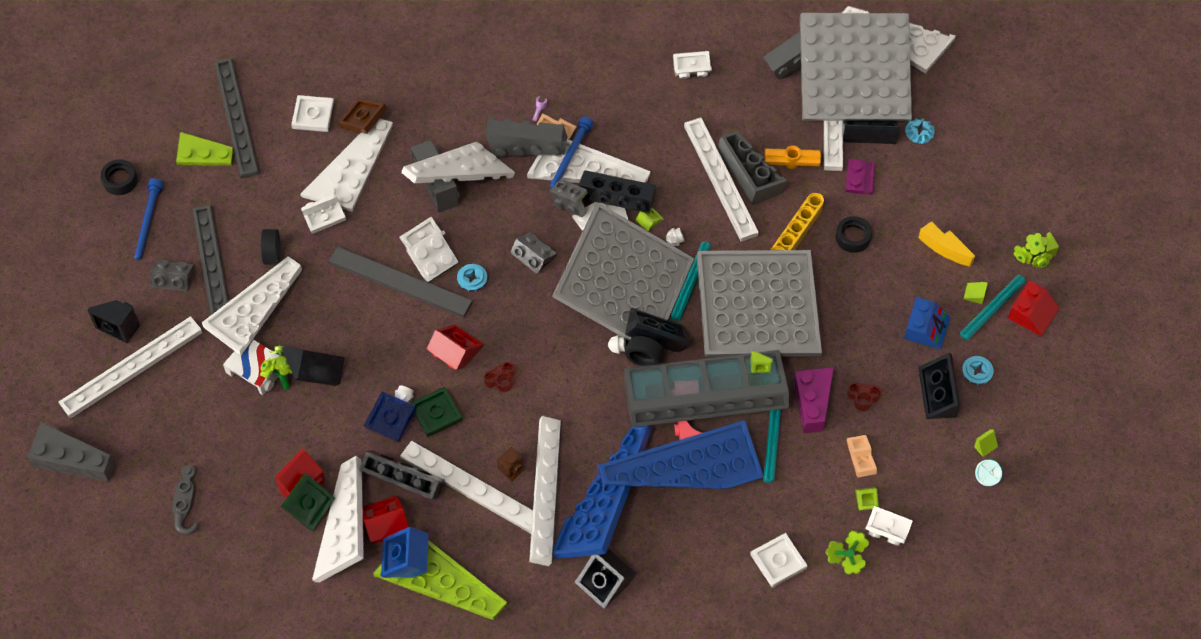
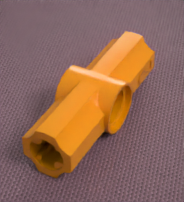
(801, 157)

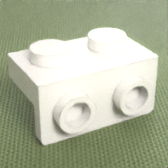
(692, 63)
(323, 213)
(420, 232)
(888, 525)

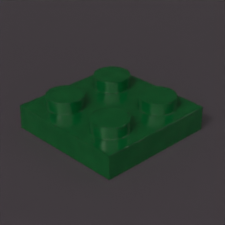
(436, 412)
(307, 502)

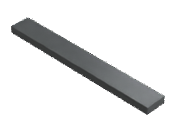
(236, 118)
(210, 258)
(400, 282)

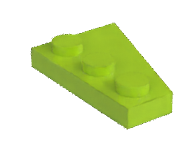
(200, 151)

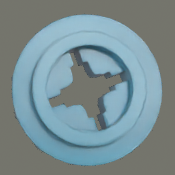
(912, 131)
(467, 271)
(975, 362)

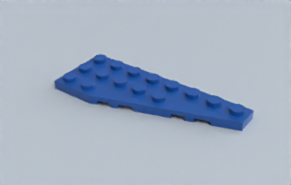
(702, 461)
(596, 517)

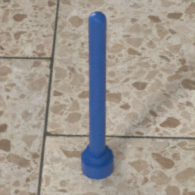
(584, 125)
(155, 187)

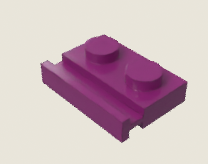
(859, 177)

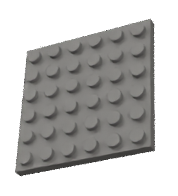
(855, 67)
(621, 269)
(758, 302)

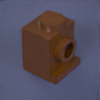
(511, 463)

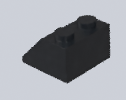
(115, 319)
(605, 577)

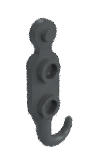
(183, 500)

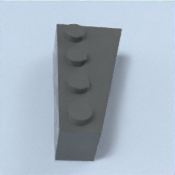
(786, 57)
(525, 138)
(750, 170)
(443, 194)
(67, 455)

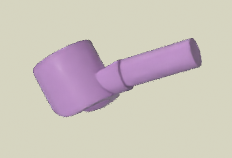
(540, 106)

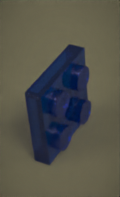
(390, 416)

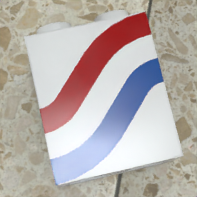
(249, 366)

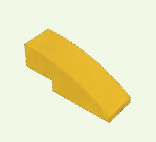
(946, 244)

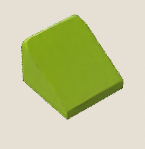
(649, 220)
(1051, 246)
(975, 292)
(760, 363)
(986, 443)
(867, 498)

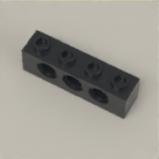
(618, 191)
(402, 474)

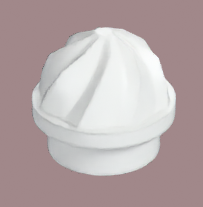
(675, 237)
(617, 344)
(404, 393)

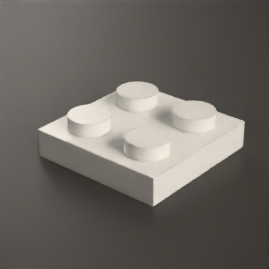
(312, 113)
(432, 256)
(778, 560)

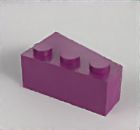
(812, 396)

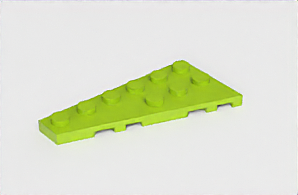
(451, 584)

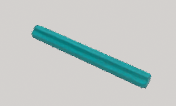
(688, 286)
(992, 307)
(772, 444)

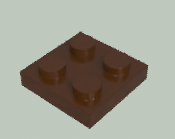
(362, 115)

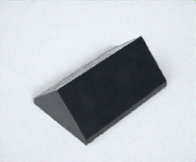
(870, 132)
(667, 333)
(314, 366)
(939, 388)

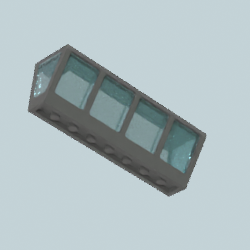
(703, 389)

